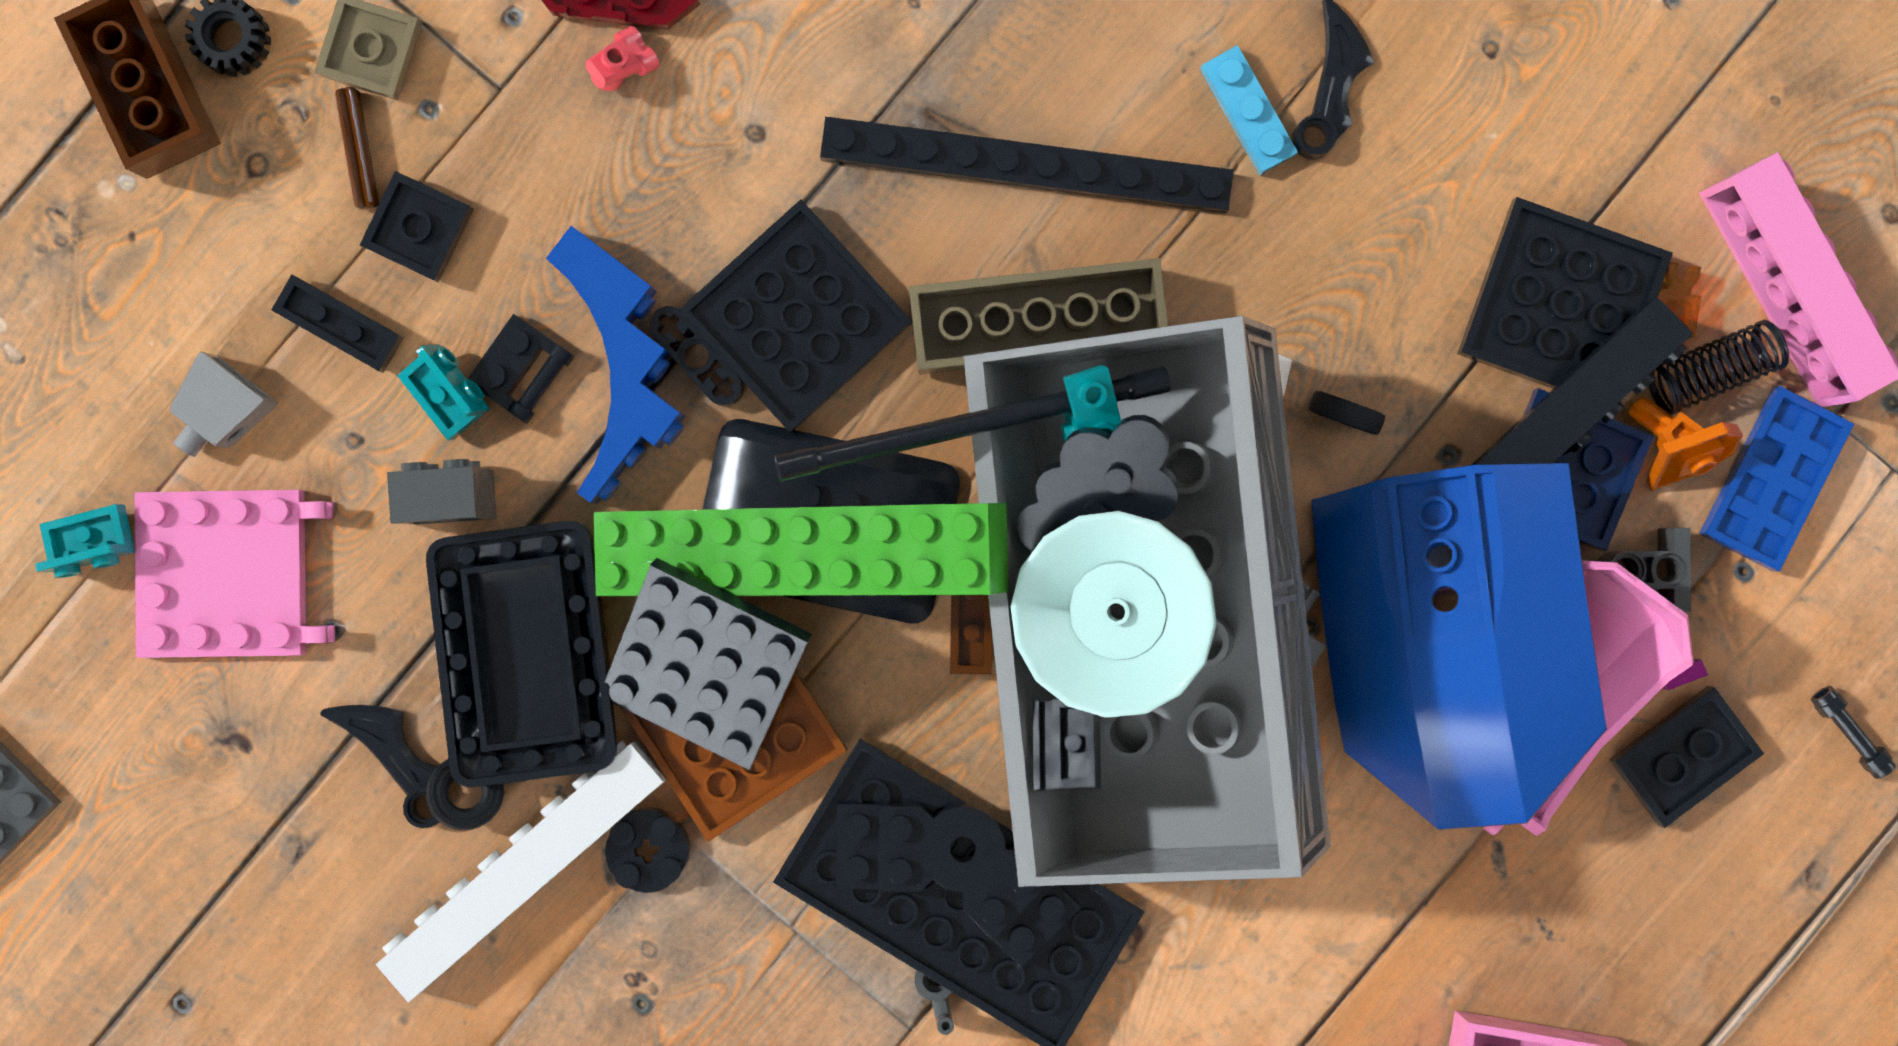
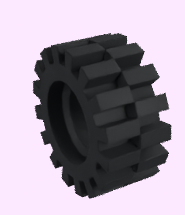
(244, 53)

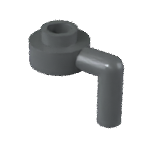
(940, 1002)

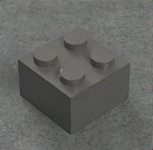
(441, 495)

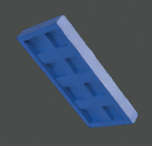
(1776, 478)

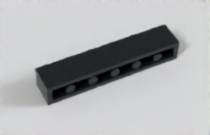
(1593, 389)

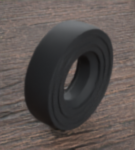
(1346, 412)
(456, 817)

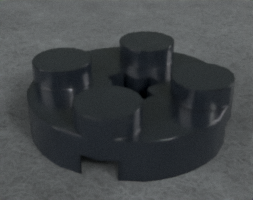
(632, 869)

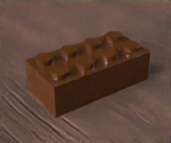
(137, 83)

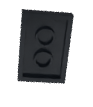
(1686, 756)

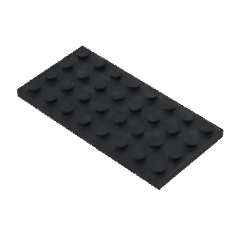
(935, 933)

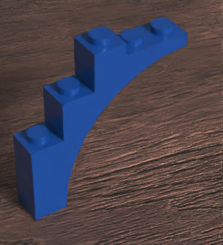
(634, 359)

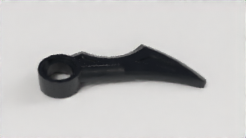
(1344, 59)
(383, 735)

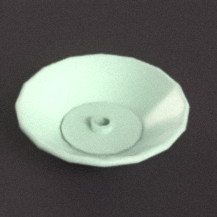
(1067, 621)

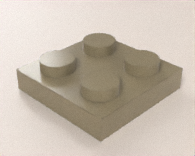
(368, 47)

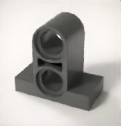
(1675, 550)

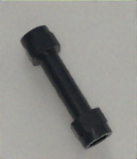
(1874, 759)

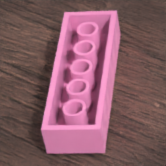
(1801, 282)

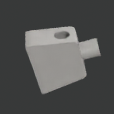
(217, 405)

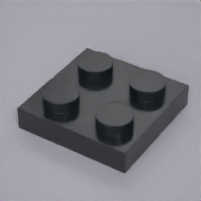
(416, 226)

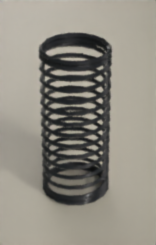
(1757, 348)

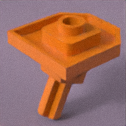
(1683, 444)

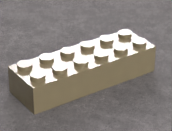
(1033, 310)

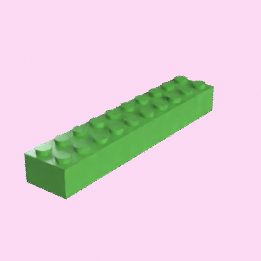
(811, 549)

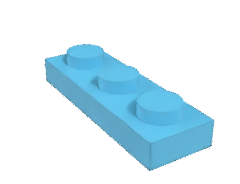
(1248, 110)

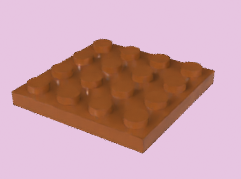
(724, 793)

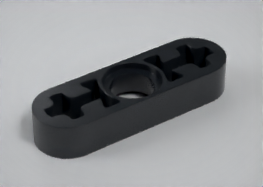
(668, 341)

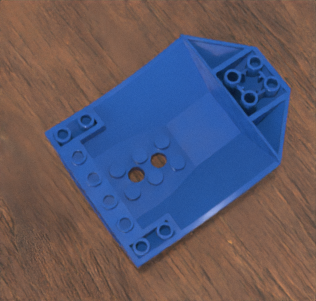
(1475, 704)

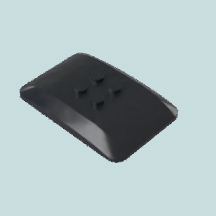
(747, 477)
(521, 654)

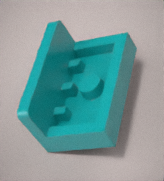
(443, 390)
(86, 539)

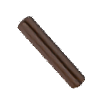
(356, 148)

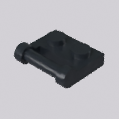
(510, 360)

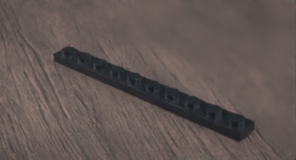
(1026, 164)

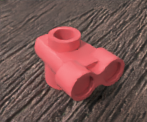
(621, 59)

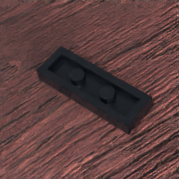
(337, 323)

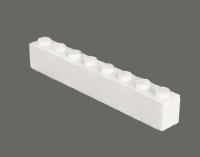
(521, 871)

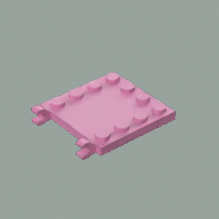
(223, 573)

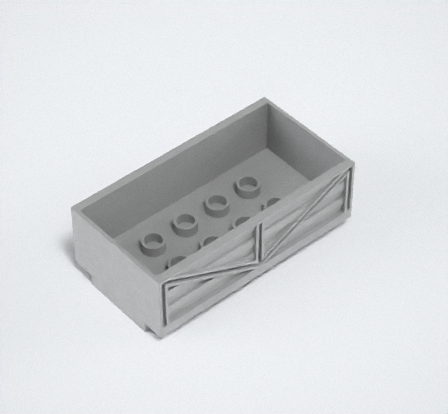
(1234, 764)

